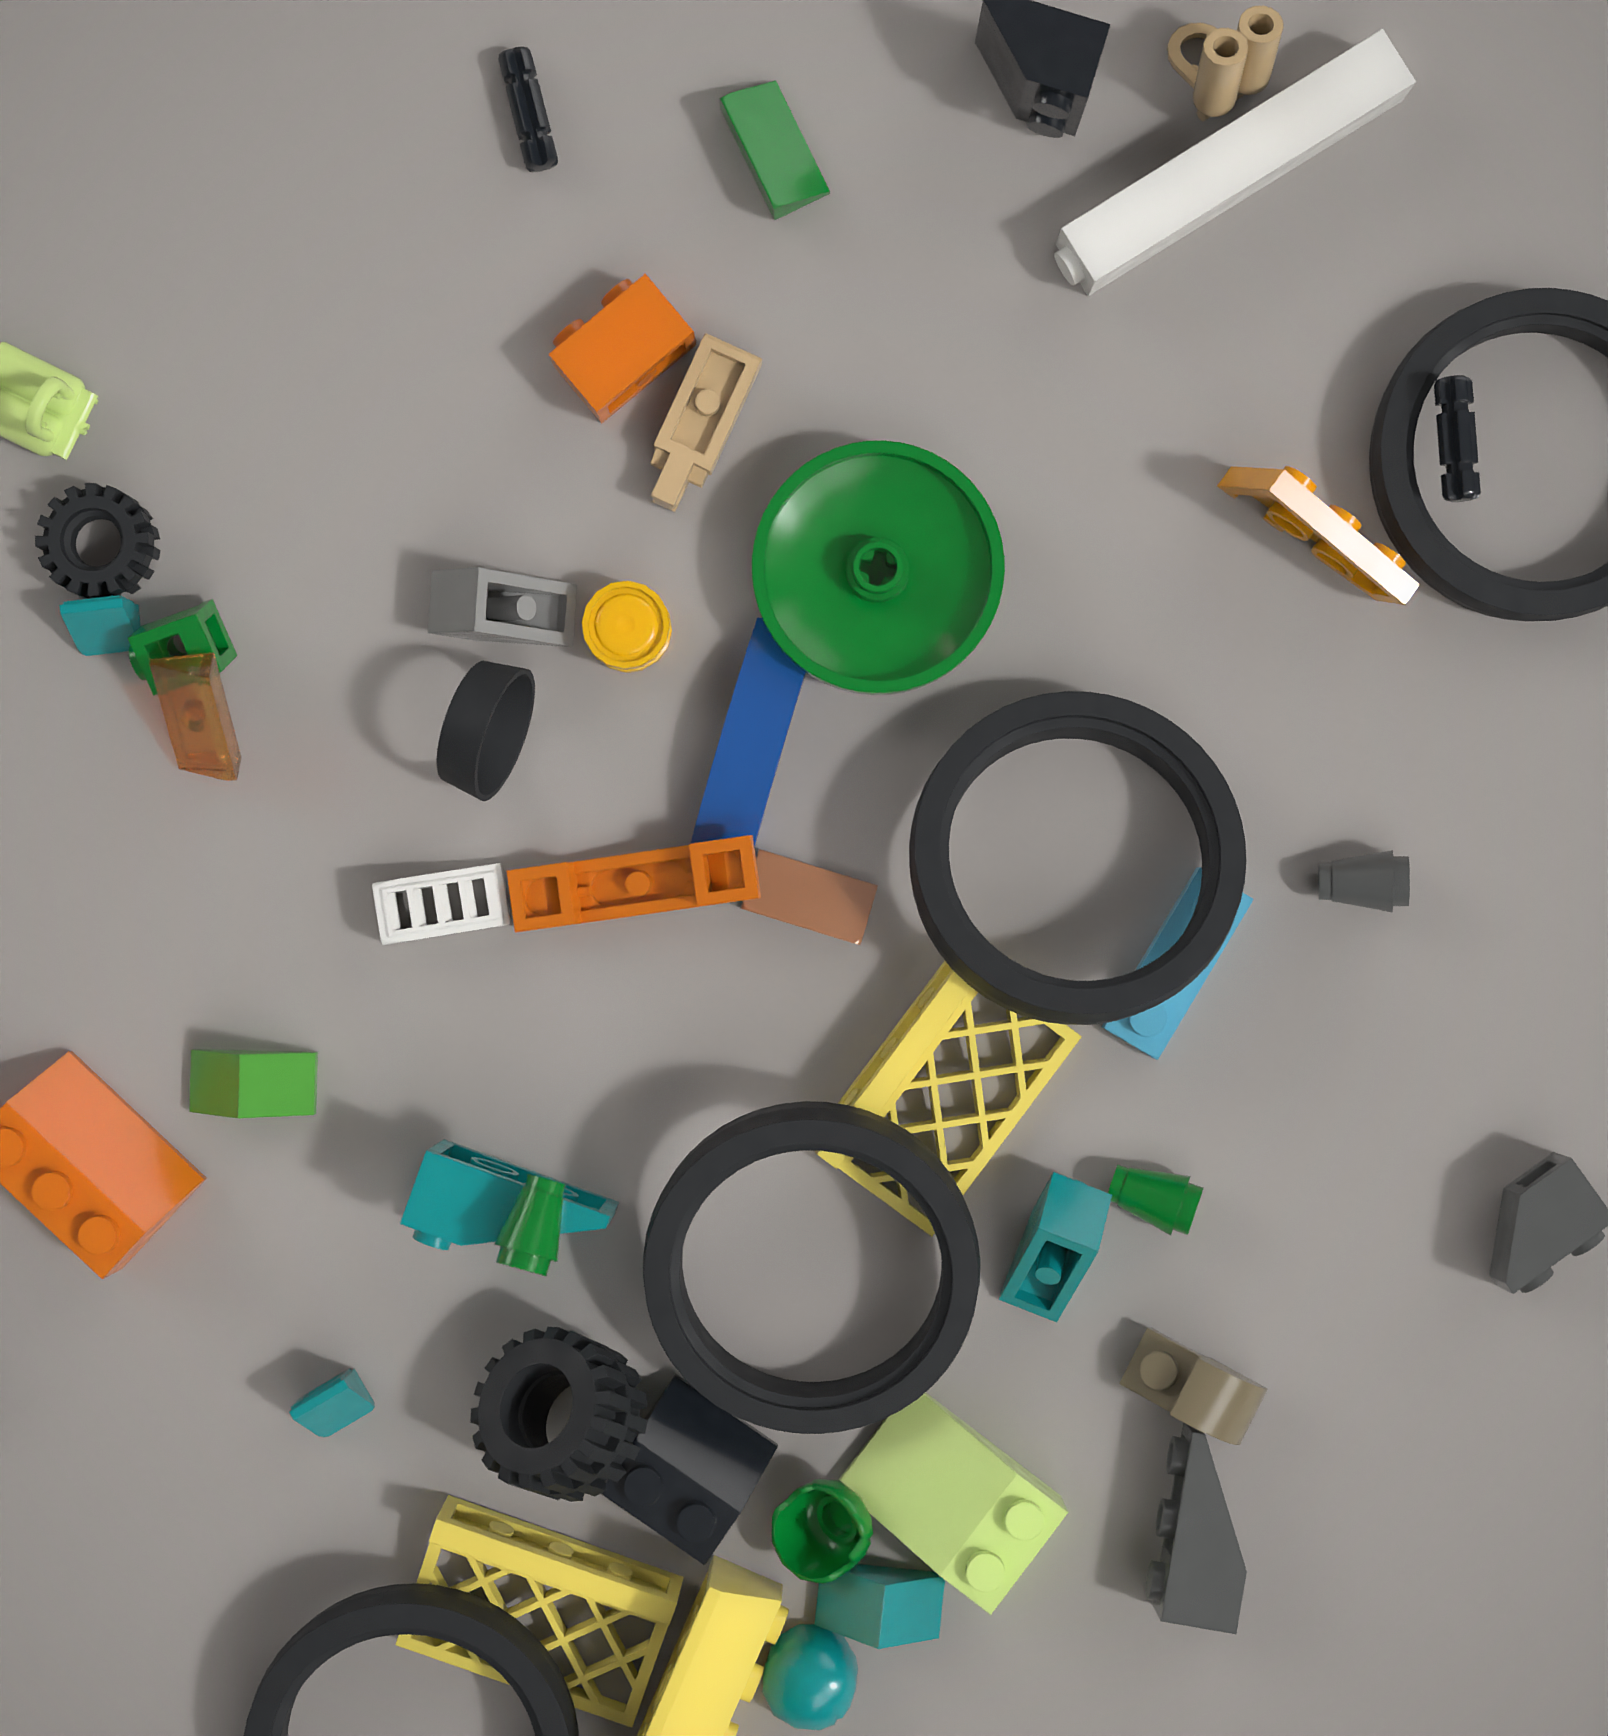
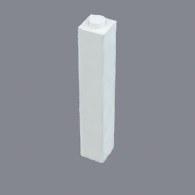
(1233, 163)

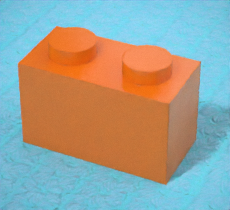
(621, 346)

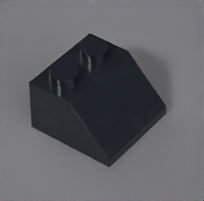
(1041, 61)
(691, 1470)

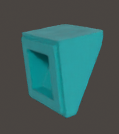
(101, 623)
(333, 1404)

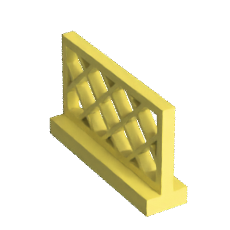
(912, 1046)
(570, 1569)

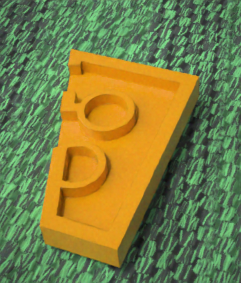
(1338, 543)

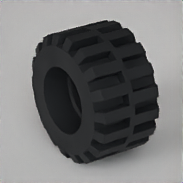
(517, 1406)

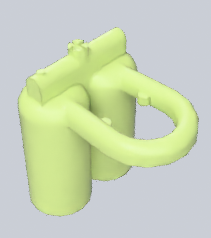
(41, 404)

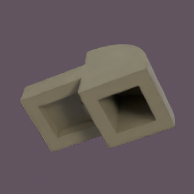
(1193, 1387)

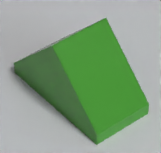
(253, 1083)

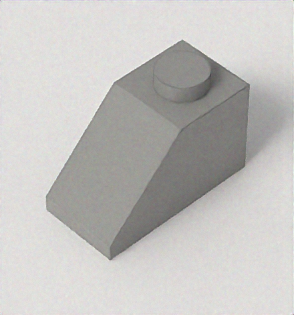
(501, 607)

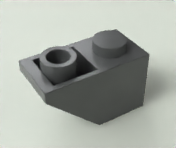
(1544, 1220)

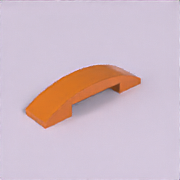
(634, 884)

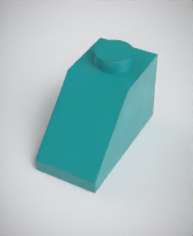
(1056, 1247)

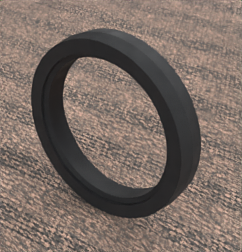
(1392, 468)
(1157, 744)
(805, 1405)
(421, 1611)

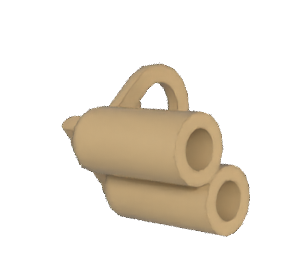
(1230, 61)

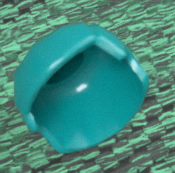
(810, 1677)

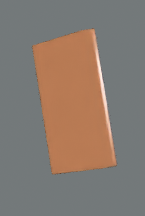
(812, 897)

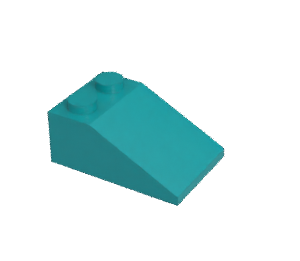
(469, 1194)

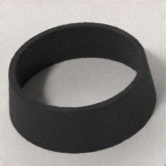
(485, 728)

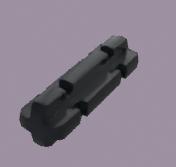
(528, 109)
(1457, 438)

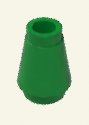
(1156, 1197)
(533, 1227)

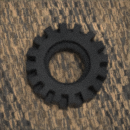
(71, 516)

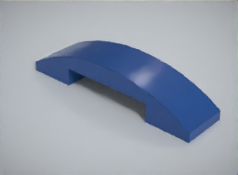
(750, 742)

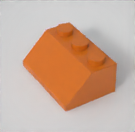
(90, 1165)

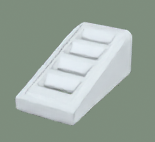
(388, 913)

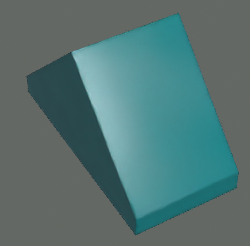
(882, 1605)

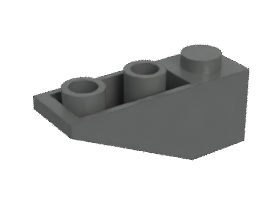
(1200, 1559)

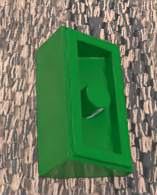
(773, 148)

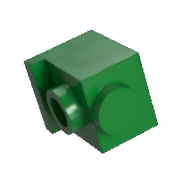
(200, 633)

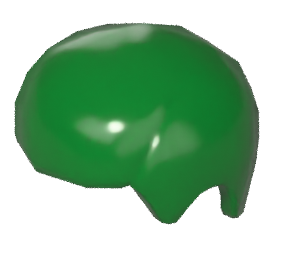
(821, 1530)

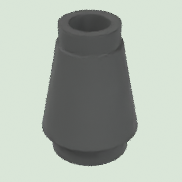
(1366, 881)

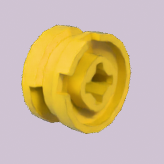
(627, 626)

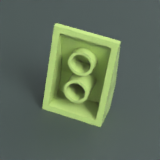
(955, 1499)

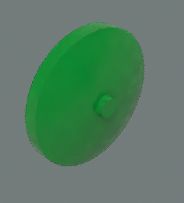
(878, 567)

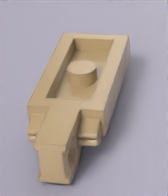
(701, 418)

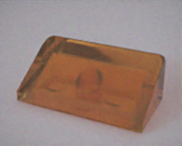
(197, 715)

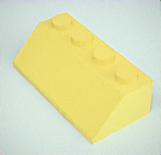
(717, 1654)

